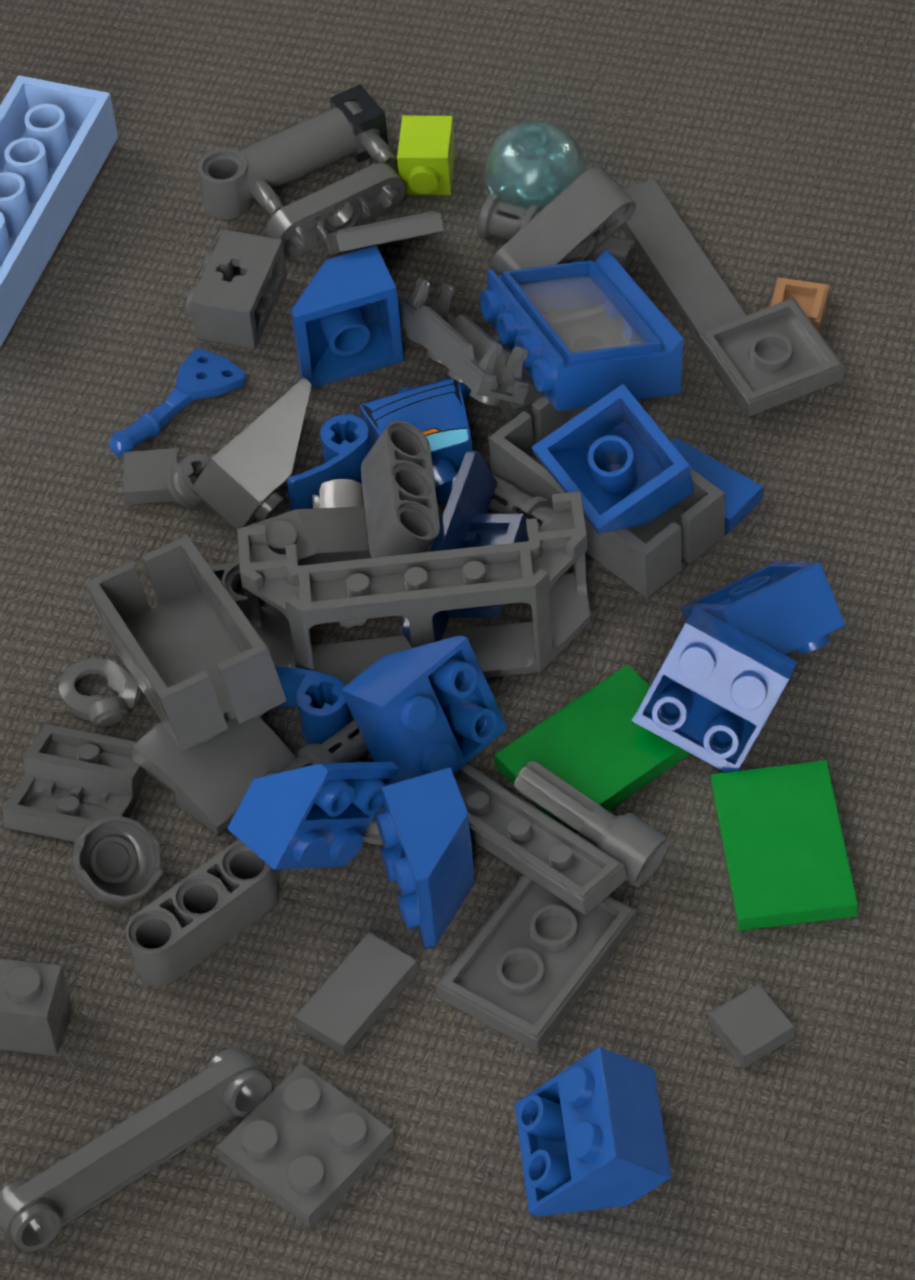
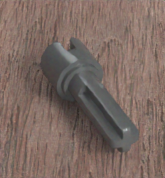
(621, 837)

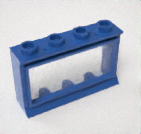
(584, 331)

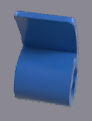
(344, 446)
(318, 702)

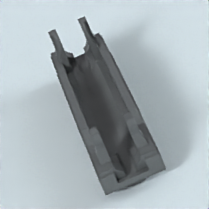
(464, 347)

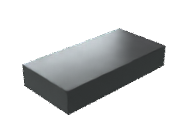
(356, 994)

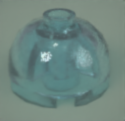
(532, 163)

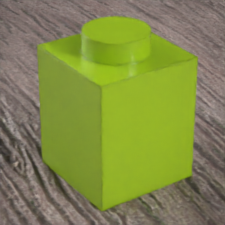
(426, 154)

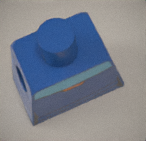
(442, 418)

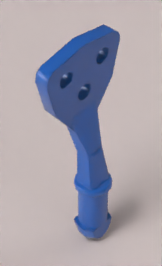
(198, 377)

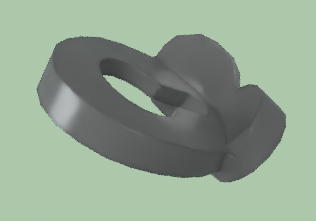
(94, 708)

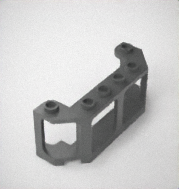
(417, 589)

